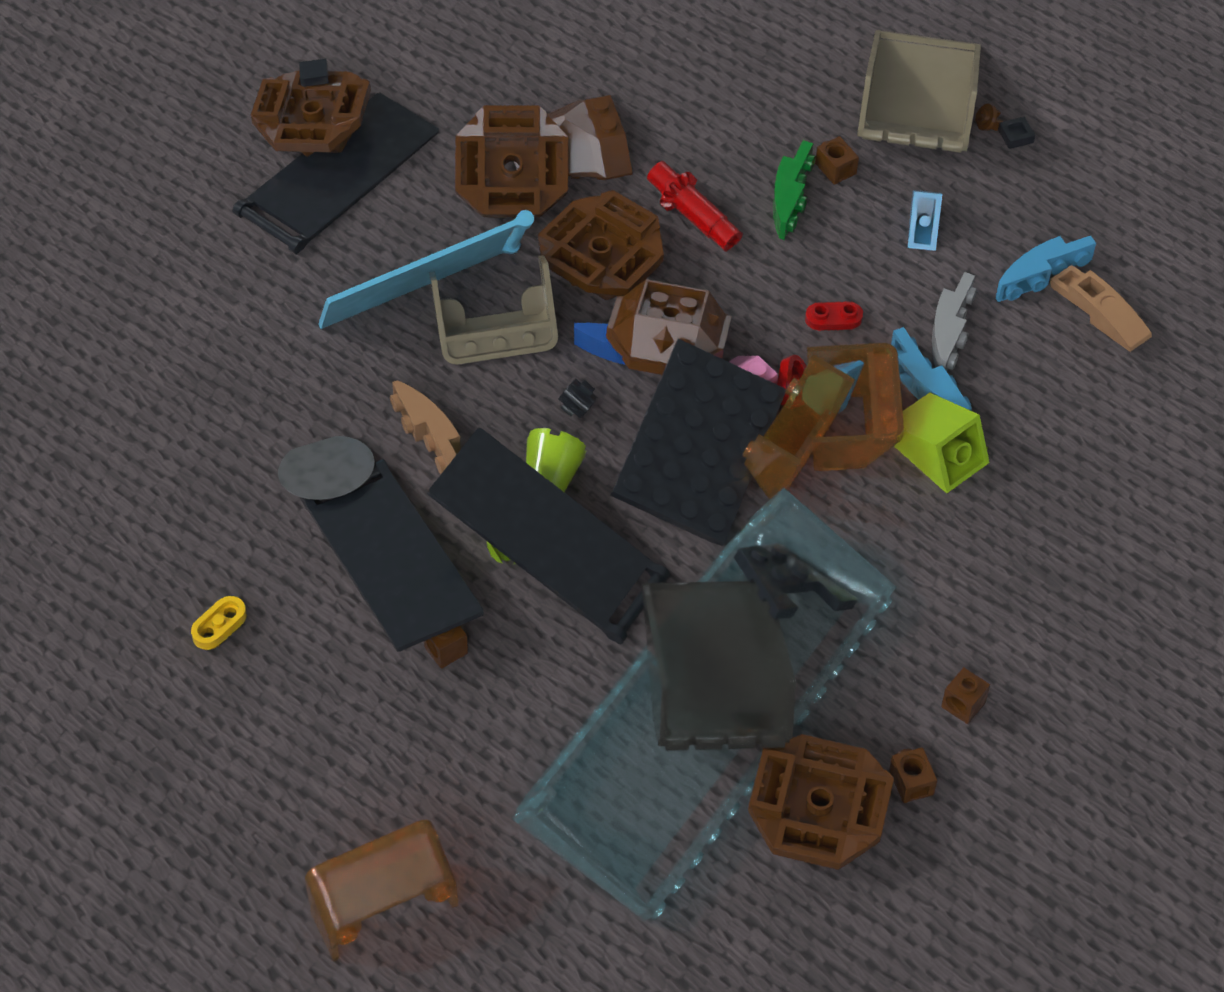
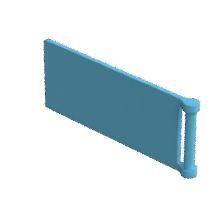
(417, 273)

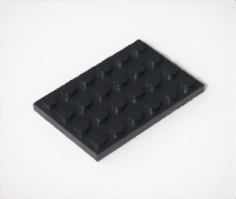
(692, 442)

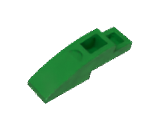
(790, 189)

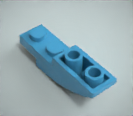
(1034, 268)
(918, 374)

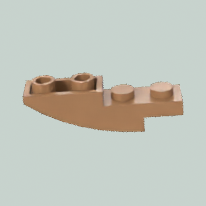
(1104, 305)
(426, 422)

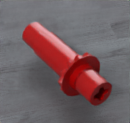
(680, 193)

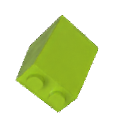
(943, 441)

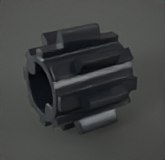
(577, 398)

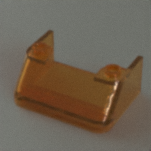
(881, 401)
(808, 413)
(377, 879)

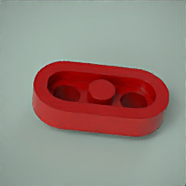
(834, 316)
(790, 368)

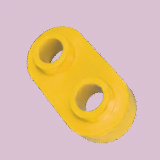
(217, 623)

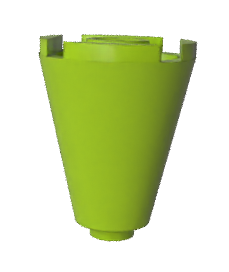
(554, 455)

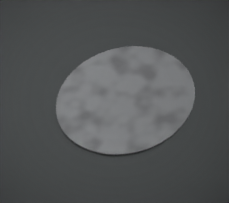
(326, 468)

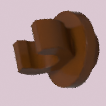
(987, 117)

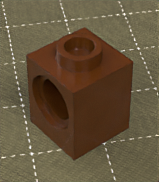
(836, 160)
(447, 646)
(965, 695)
(912, 786)

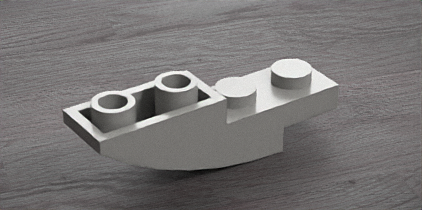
(950, 322)

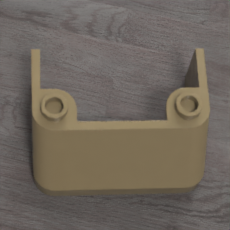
(498, 334)

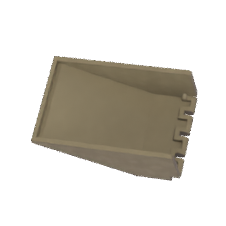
(920, 91)

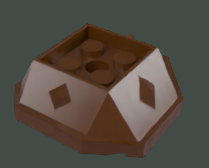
(310, 116)
(511, 135)
(603, 244)
(657, 314)
(825, 772)

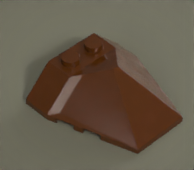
(594, 139)

